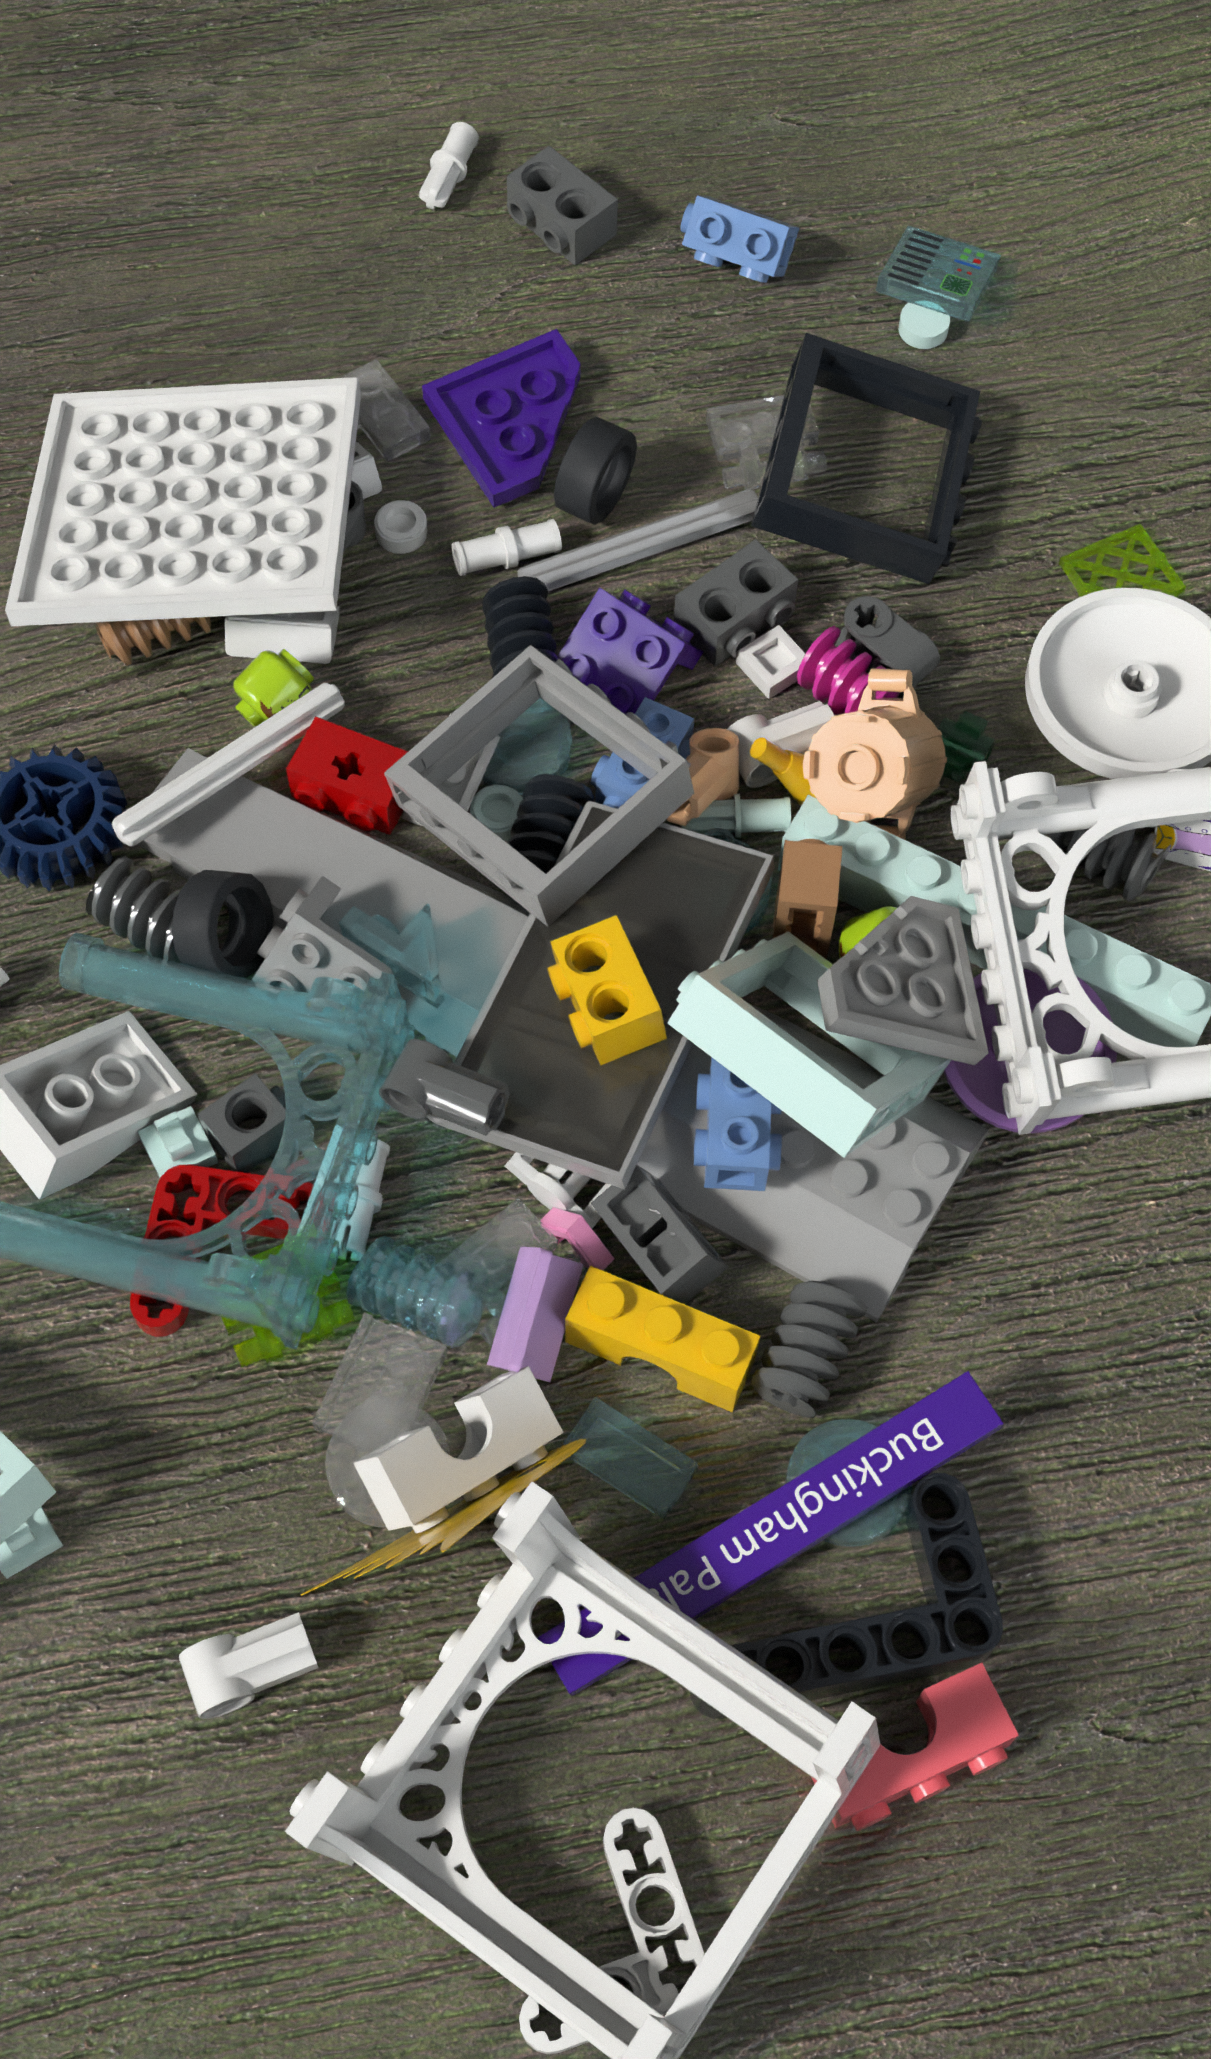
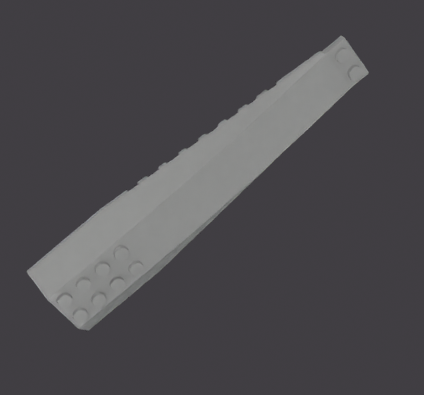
(820, 1213)

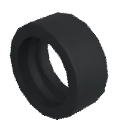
(595, 470)
(197, 921)

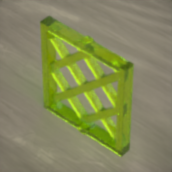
(1134, 533)

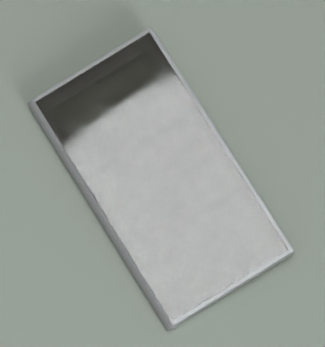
(682, 909)

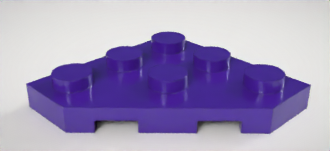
(508, 413)

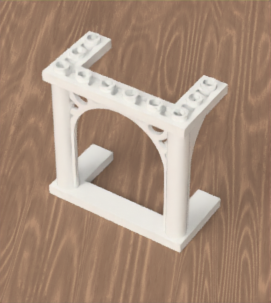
(369, 1829)

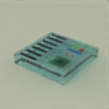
(938, 273)

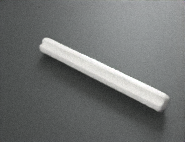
(226, 765)

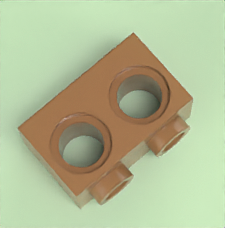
(808, 892)

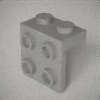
(313, 948)

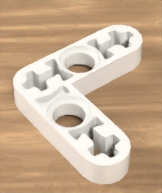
(641, 1968)

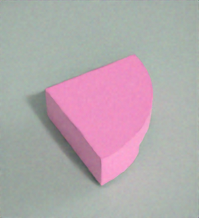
(579, 1235)

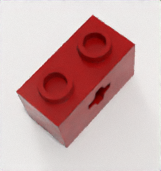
(345, 775)

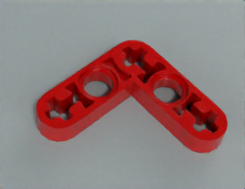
(210, 1207)

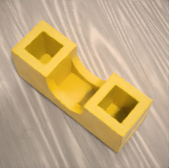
(628, 1320)

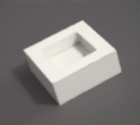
(771, 661)

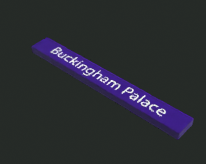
(802, 1513)

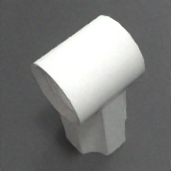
(788, 731)
(230, 1669)

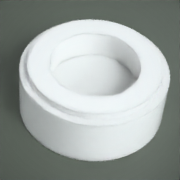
(400, 526)

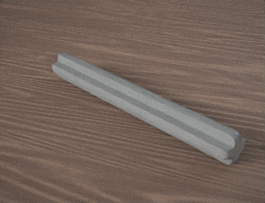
(643, 540)

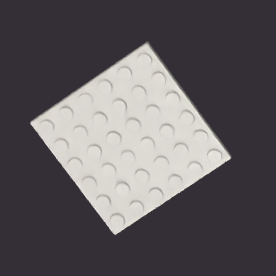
(188, 503)

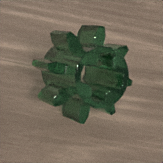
(964, 744)

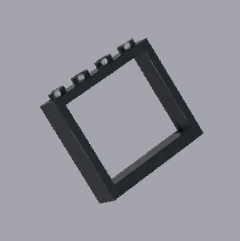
(893, 388)

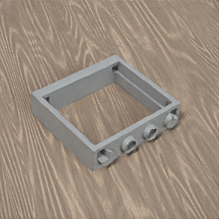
(484, 716)

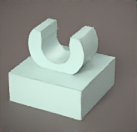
(177, 1141)
(28, 1544)

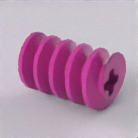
(834, 675)

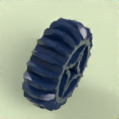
(67, 790)

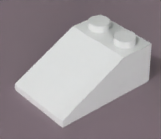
(84, 1101)

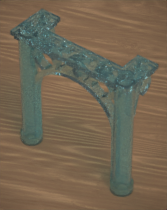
(284, 1287)

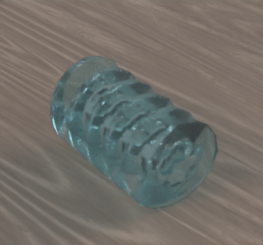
(416, 1292)

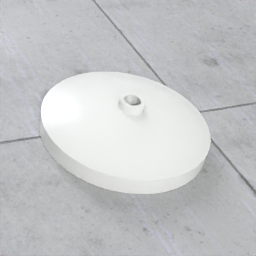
(1124, 683)

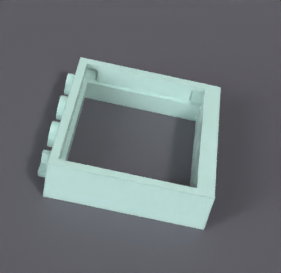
(781, 1066)

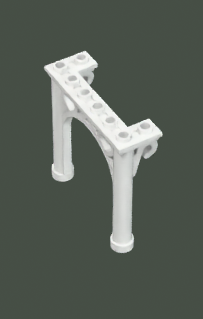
(1024, 810)

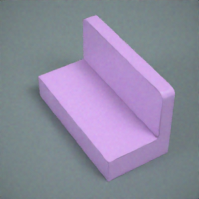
(535, 1312)

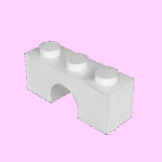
(416, 1478)

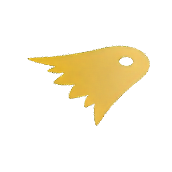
(461, 1517)

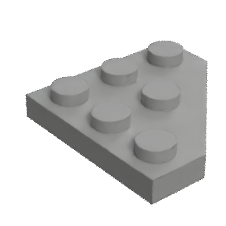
(909, 986)

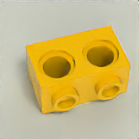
(613, 988)

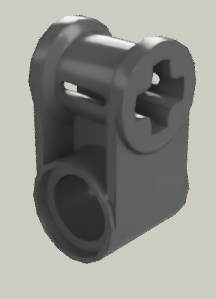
(890, 642)

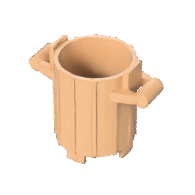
(877, 757)

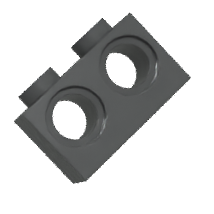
(561, 205)
(731, 596)
(660, 1236)

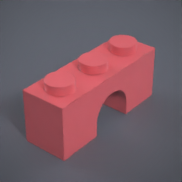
(964, 1730)

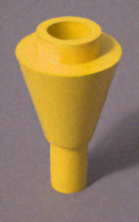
(785, 765)

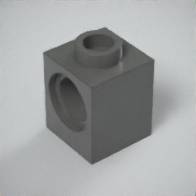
(242, 1147)

